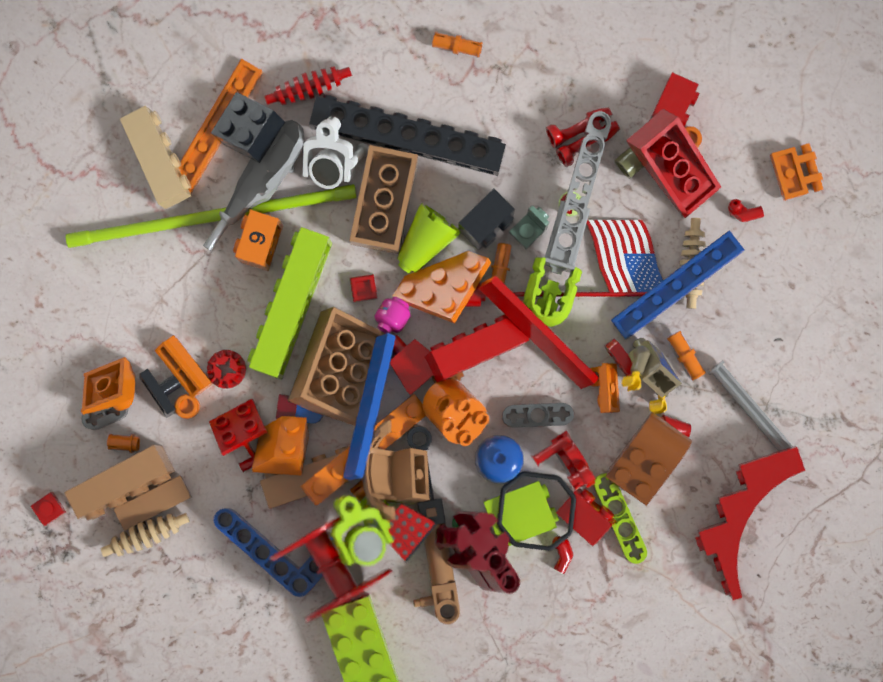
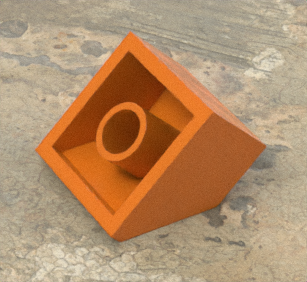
(282, 447)

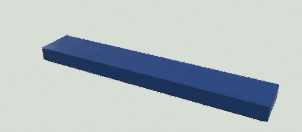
(677, 285)
(369, 407)

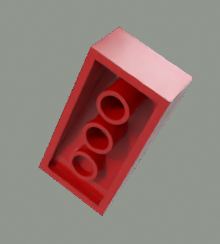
(674, 162)

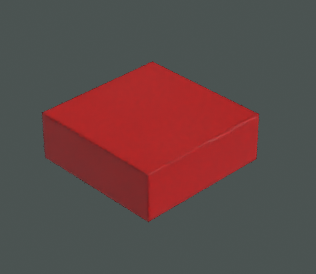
(363, 288)

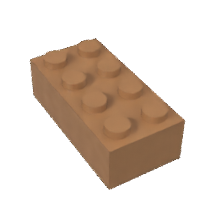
(384, 199)
(119, 482)

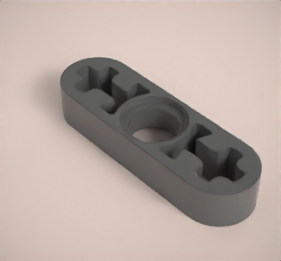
(555, 408)

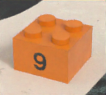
(258, 240)

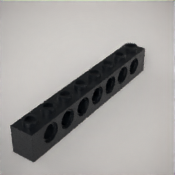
(489, 163)

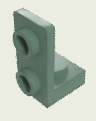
(530, 226)

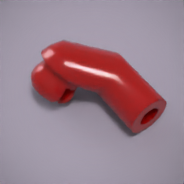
(742, 213)
(566, 554)

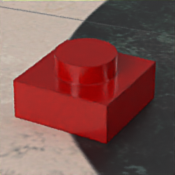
(48, 509)

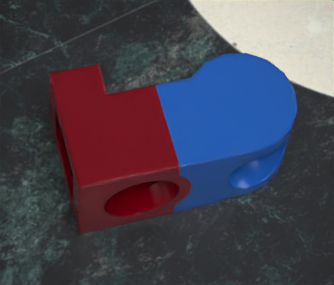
(286, 408)

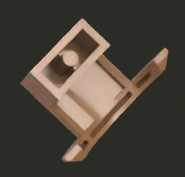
(394, 475)

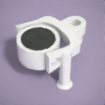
(335, 161)

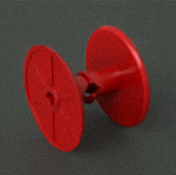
(331, 566)

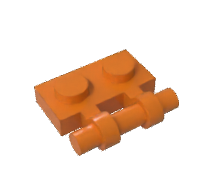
(790, 174)

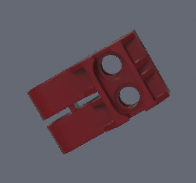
(479, 551)

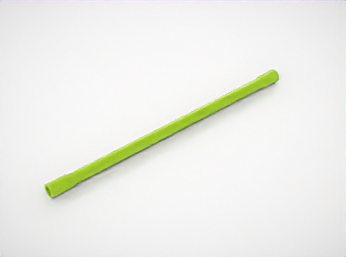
(87, 237)

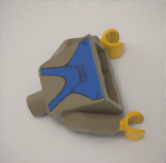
(654, 371)

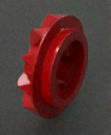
(230, 379)

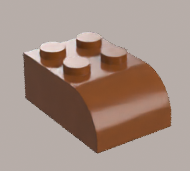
(649, 458)

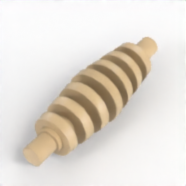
(694, 244)
(144, 534)

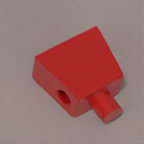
(410, 364)

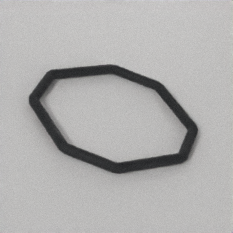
(571, 516)

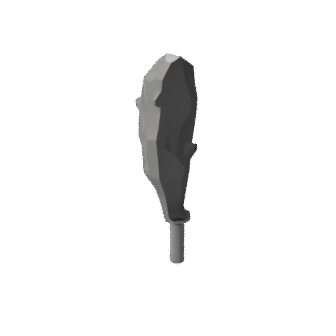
(256, 183)

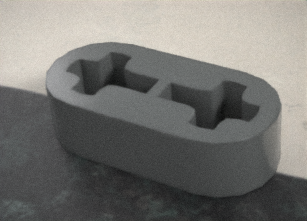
(103, 421)

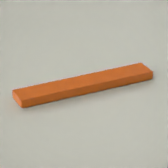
(204, 143)

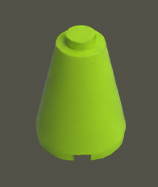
(425, 239)

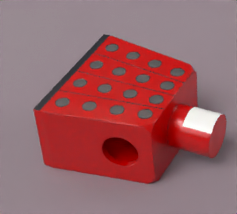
(408, 531)

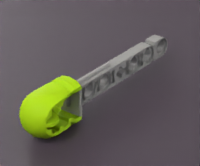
(561, 257)

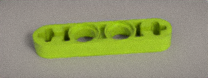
(622, 517)

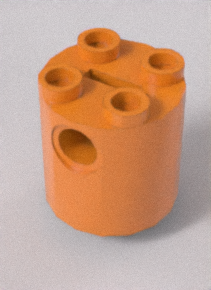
(455, 411)

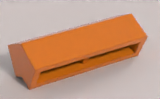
(183, 366)

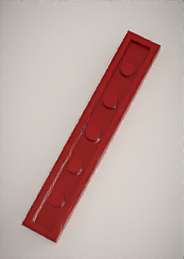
(538, 332)

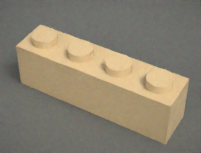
(155, 157)

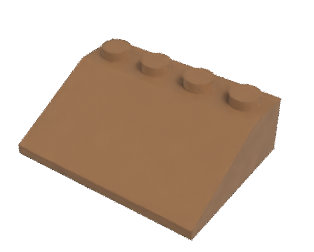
(335, 366)

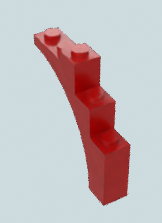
(724, 537)

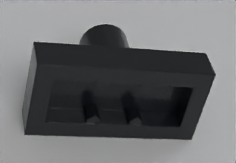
(160, 391)

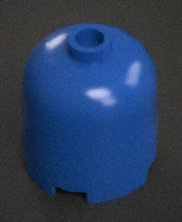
(499, 459)

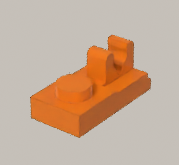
(608, 392)

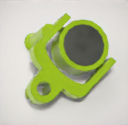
(363, 542)

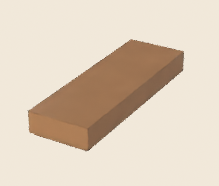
(152, 503)

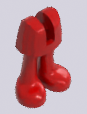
(559, 136)

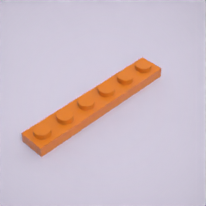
(331, 475)

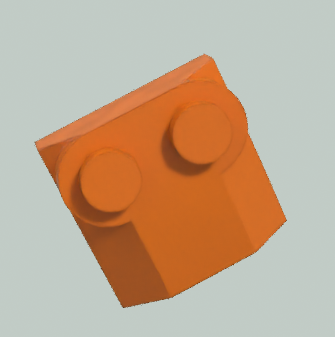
(109, 387)

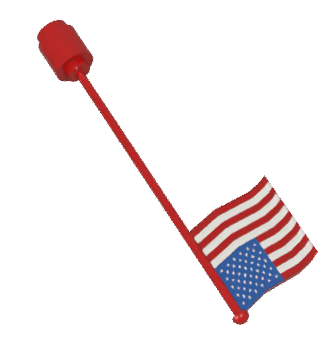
(623, 257)

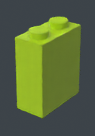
(524, 512)

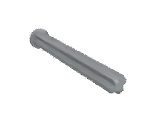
(749, 406)

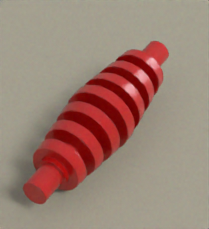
(308, 85)

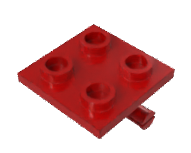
(237, 429)

